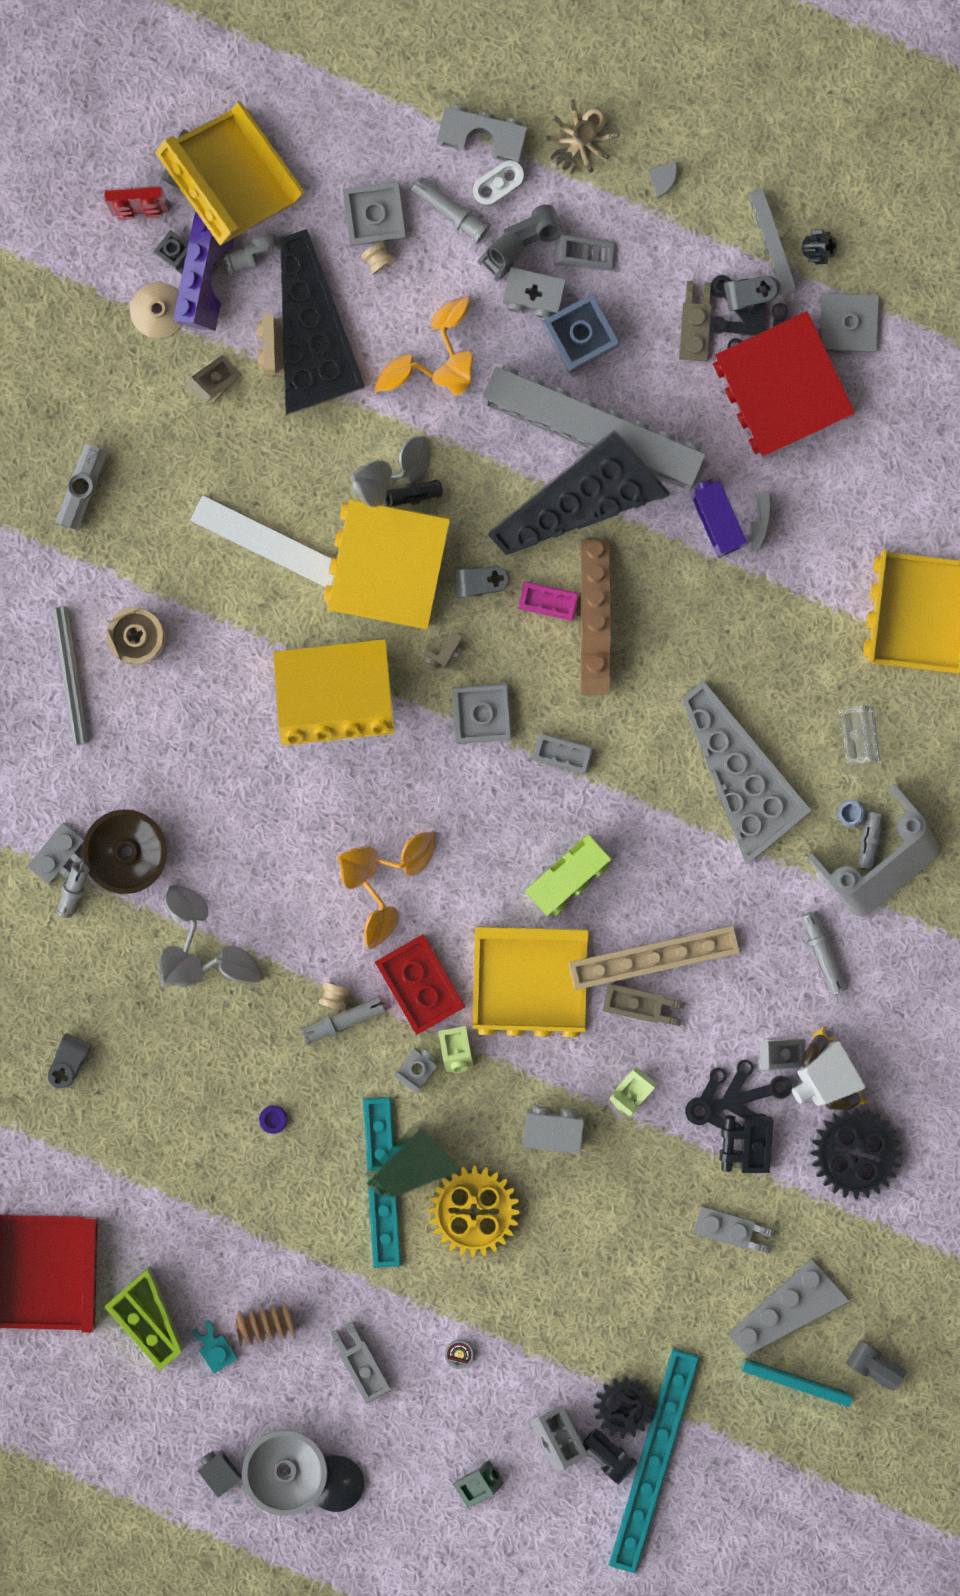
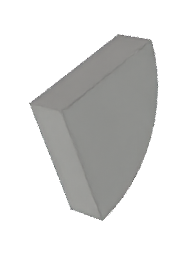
(663, 178)

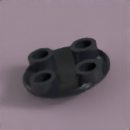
(342, 1486)

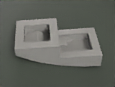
(759, 528)

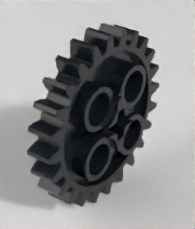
(863, 1128)

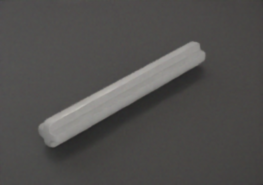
(70, 675)

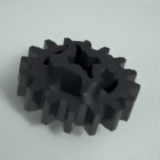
(611, 1410)

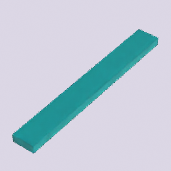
(654, 1460)

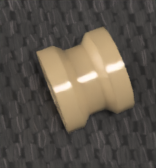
(378, 257)
(334, 996)

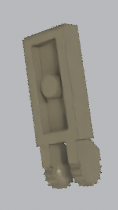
(695, 325)
(639, 1004)

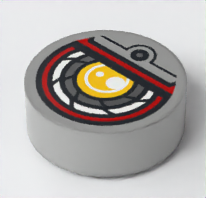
(459, 1354)

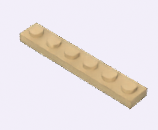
(653, 957)

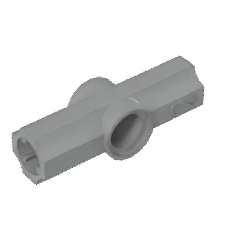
(89, 470)

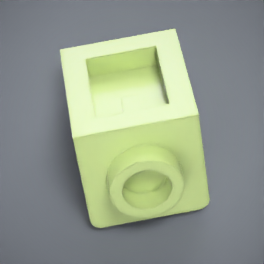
(456, 1049)

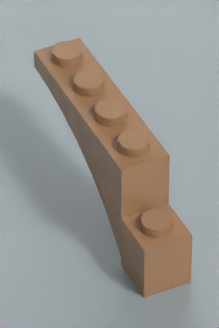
(595, 617)

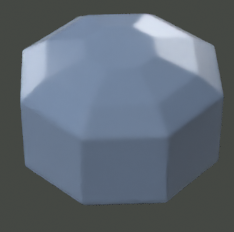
(852, 813)

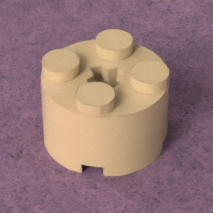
(121, 630)

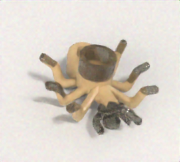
(583, 135)

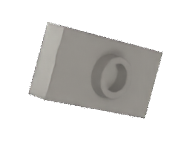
(562, 753)

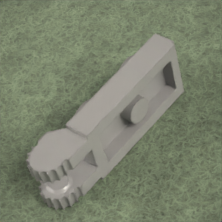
(730, 1229)
(362, 1365)

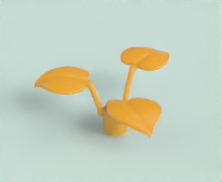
(454, 373)
(360, 865)

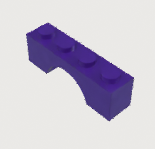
(196, 301)

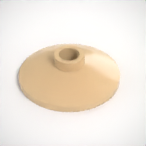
(141, 313)

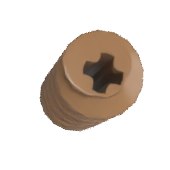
(265, 1324)

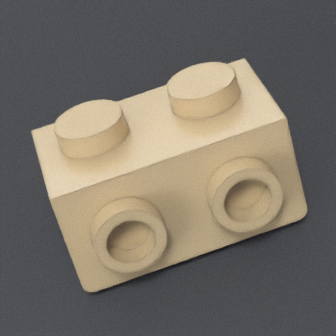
(272, 354)

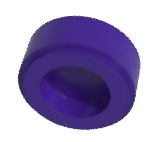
(273, 1119)

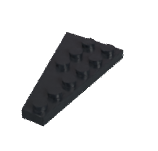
(315, 346)
(588, 491)

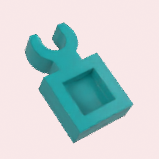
(217, 1350)

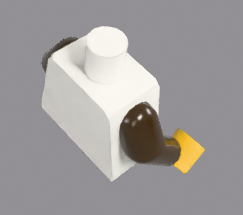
(828, 1075)

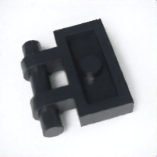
(756, 1144)

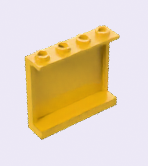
(230, 173)
(386, 563)
(915, 613)
(333, 692)
(527, 981)

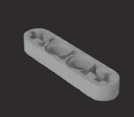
(772, 242)

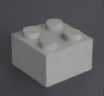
(553, 1130)

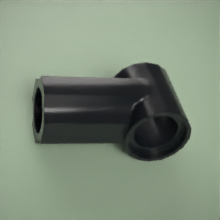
(610, 1457)

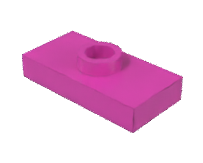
(548, 601)

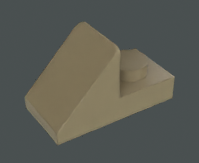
(213, 379)

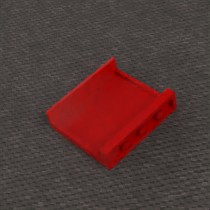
(783, 385)
(48, 1272)

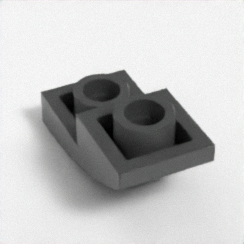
(173, 251)

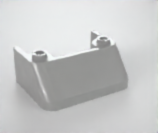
(867, 893)

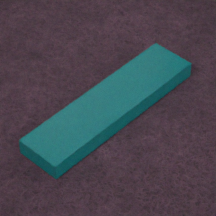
(796, 1382)

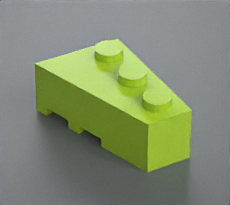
(568, 876)
(146, 1319)

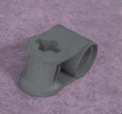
(502, 255)
(746, 292)
(475, 581)
(69, 1056)

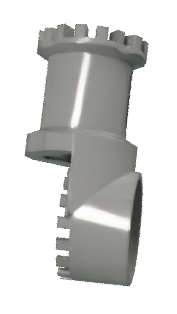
(244, 257)

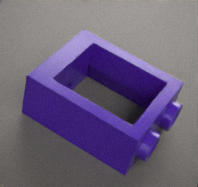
(718, 518)

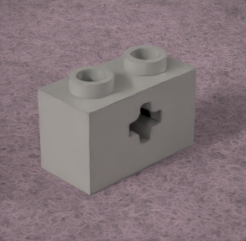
(523, 281)
(558, 1438)

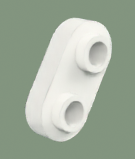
(497, 183)

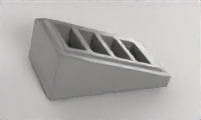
(572, 261)

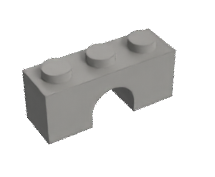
(459, 125)

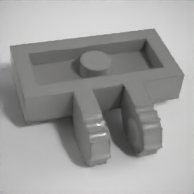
(56, 854)

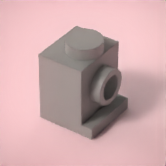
(413, 1080)

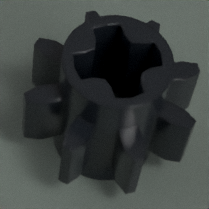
(819, 246)

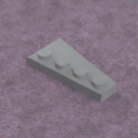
(792, 1305)

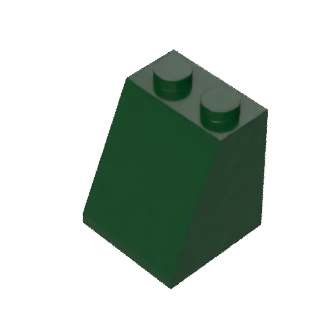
(409, 1165)

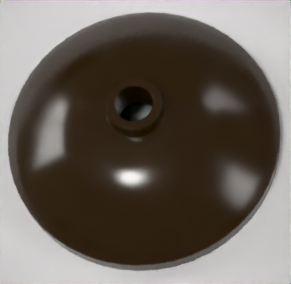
(104, 851)

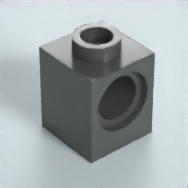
(218, 1472)

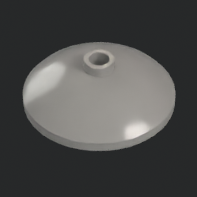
(282, 1492)

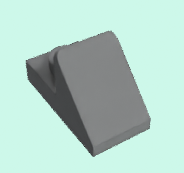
(781, 1053)

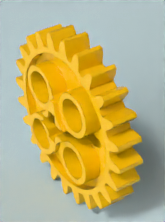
(473, 1237)

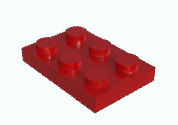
(133, 201)
(419, 984)

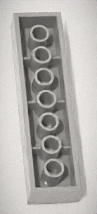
(587, 426)

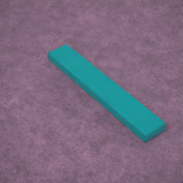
(384, 1209)

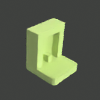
(632, 1091)

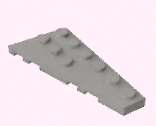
(749, 786)

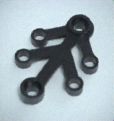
(753, 323)
(732, 1099)

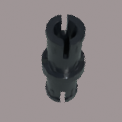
(414, 493)

